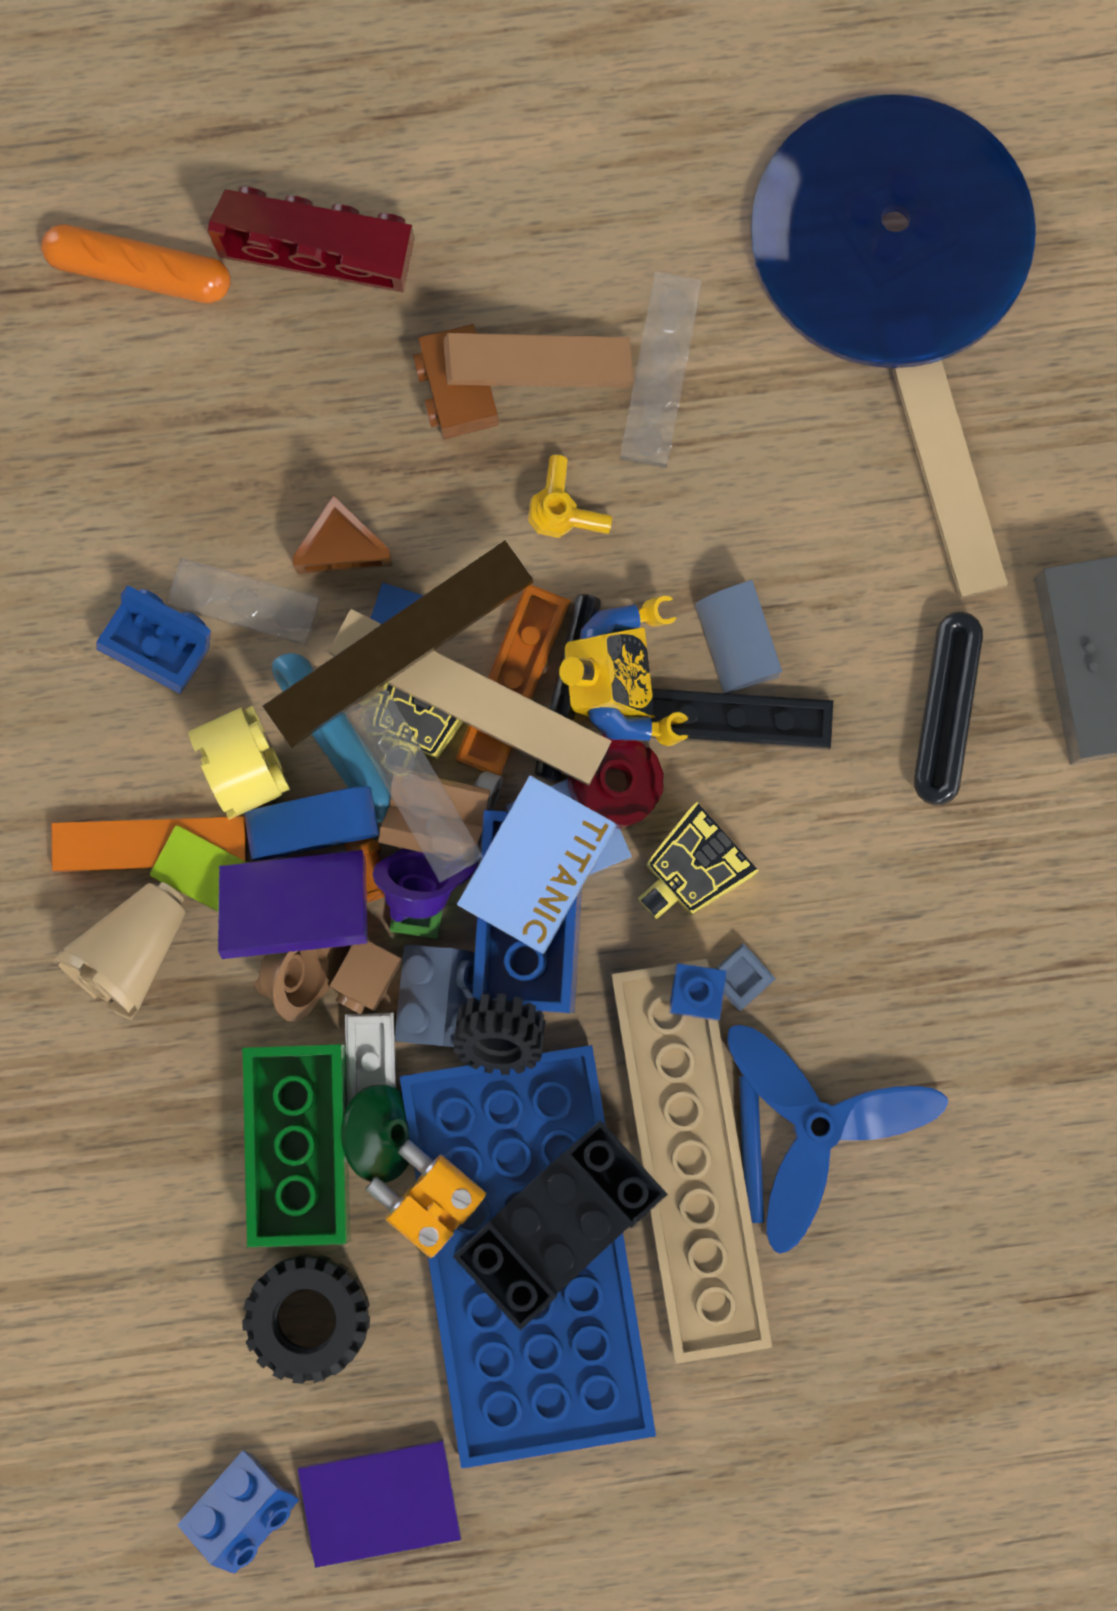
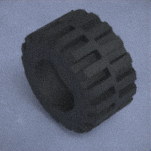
(276, 1349)

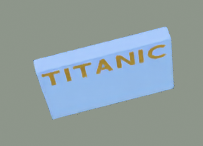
(536, 864)

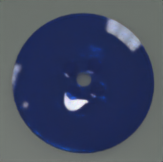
(880, 291)

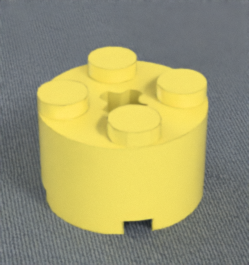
(239, 761)

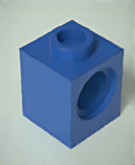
(697, 992)

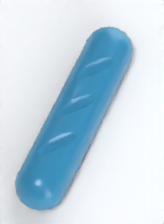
(336, 738)

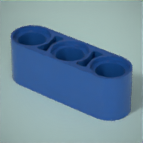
(311, 823)

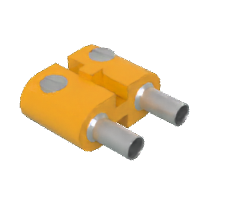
(434, 1204)

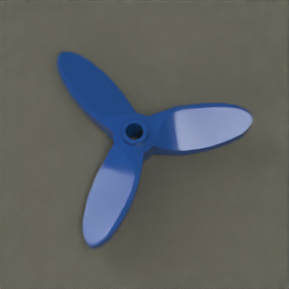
(805, 1165)

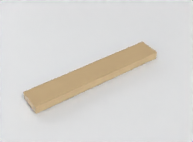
(950, 479)
(491, 708)

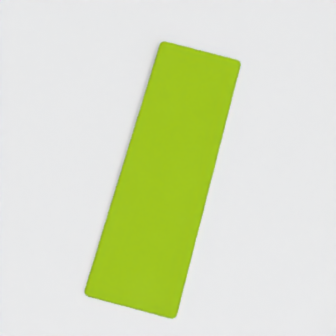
(192, 866)

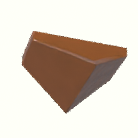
(340, 543)

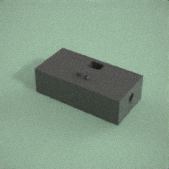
(1081, 642)

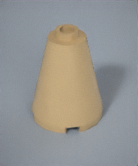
(125, 948)

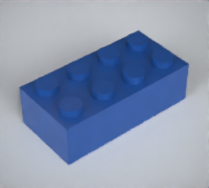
(519, 970)

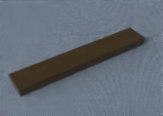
(398, 644)

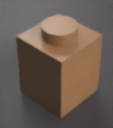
(365, 976)

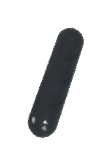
(948, 708)

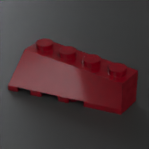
(312, 238)

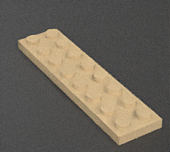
(695, 1156)

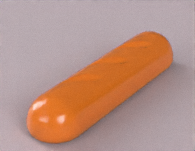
(135, 263)

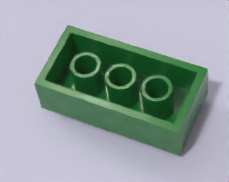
(295, 1146)

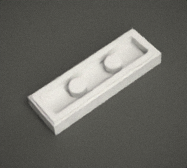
(369, 1051)

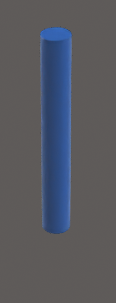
(751, 1149)

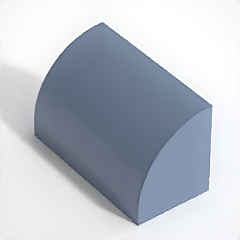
(738, 637)

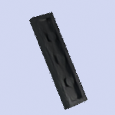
(748, 718)

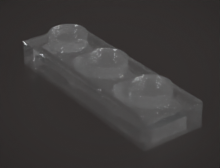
(243, 601)

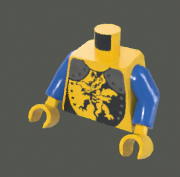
(612, 674)

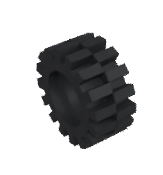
(499, 1034)

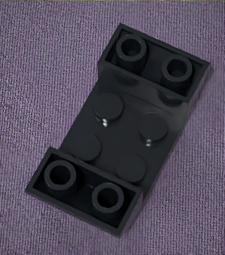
(559, 1224)

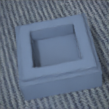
(744, 977)

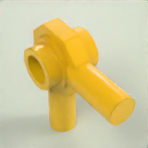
(554, 511)

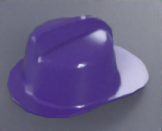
(412, 885)

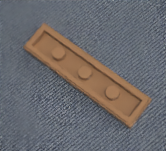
(538, 360)

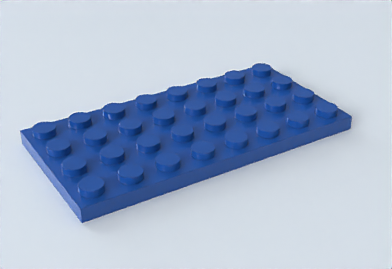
(579, 1365)

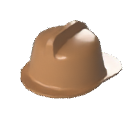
(298, 979)

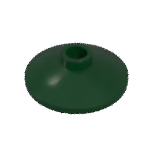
(374, 1133)

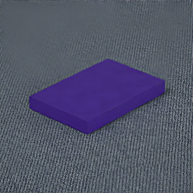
(292, 904)
(379, 1503)

